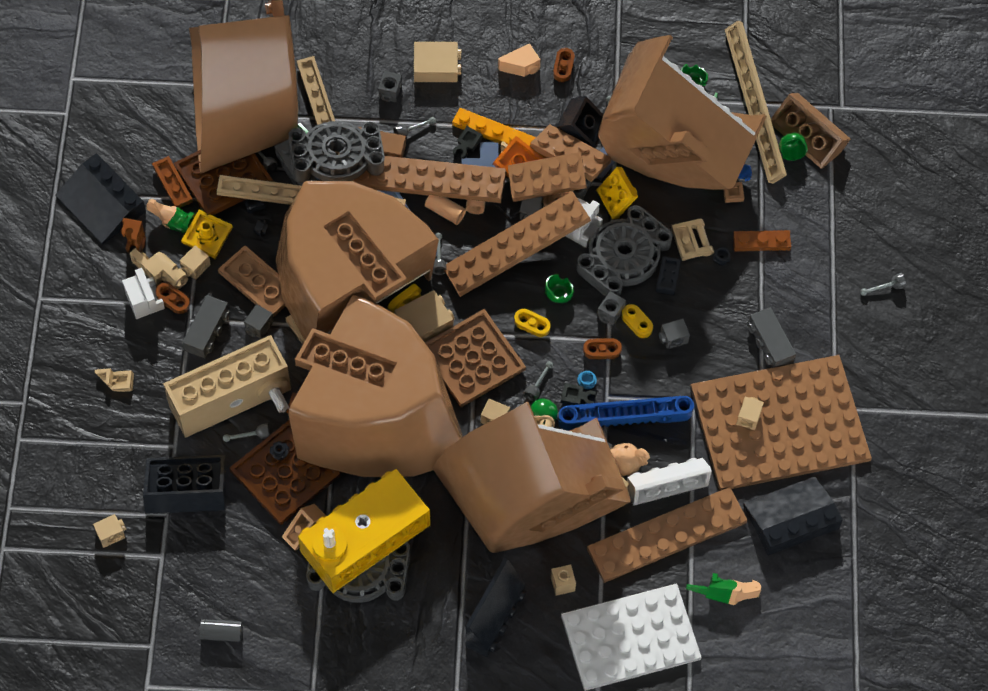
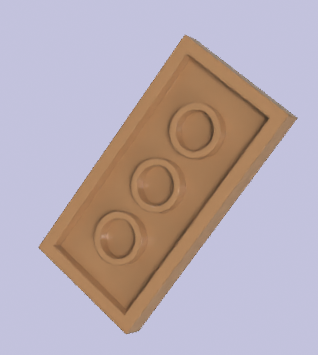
(555, 142)
(547, 176)
(254, 279)

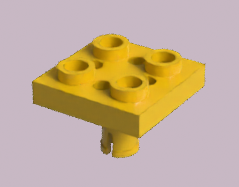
(620, 190)
(207, 234)

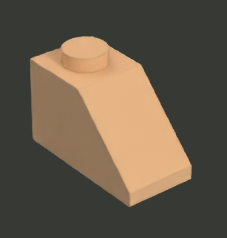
(520, 62)
(305, 518)

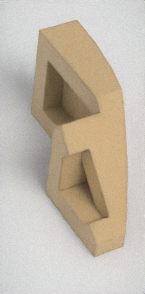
(117, 381)

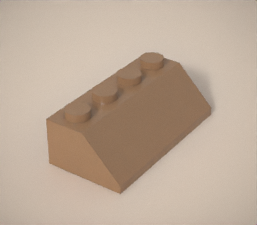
(822, 137)

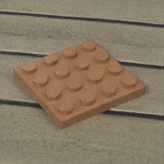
(474, 358)

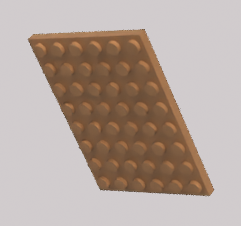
(802, 427)

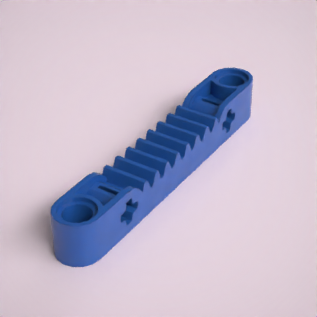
(627, 412)

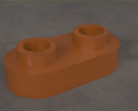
(563, 66)
(173, 299)
(602, 348)

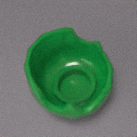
(697, 74)
(793, 146)
(558, 289)
(544, 407)

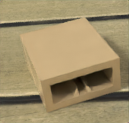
(436, 61)
(427, 315)

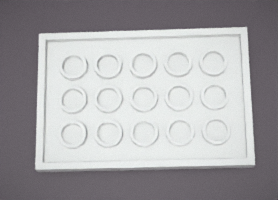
(630, 637)

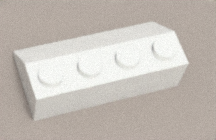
(669, 480)

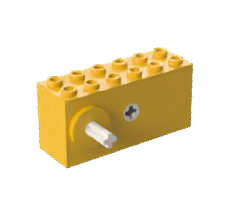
(364, 530)

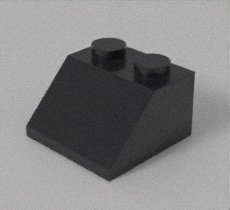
(581, 120)

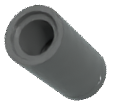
(221, 630)

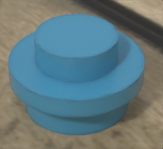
(587, 380)

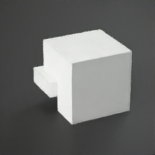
(584, 234)
(142, 294)

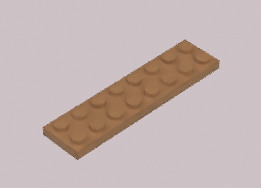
(438, 179)
(516, 243)
(667, 534)

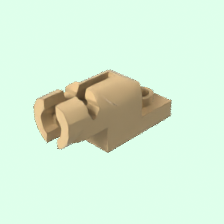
(160, 268)

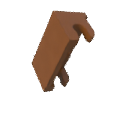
(135, 234)

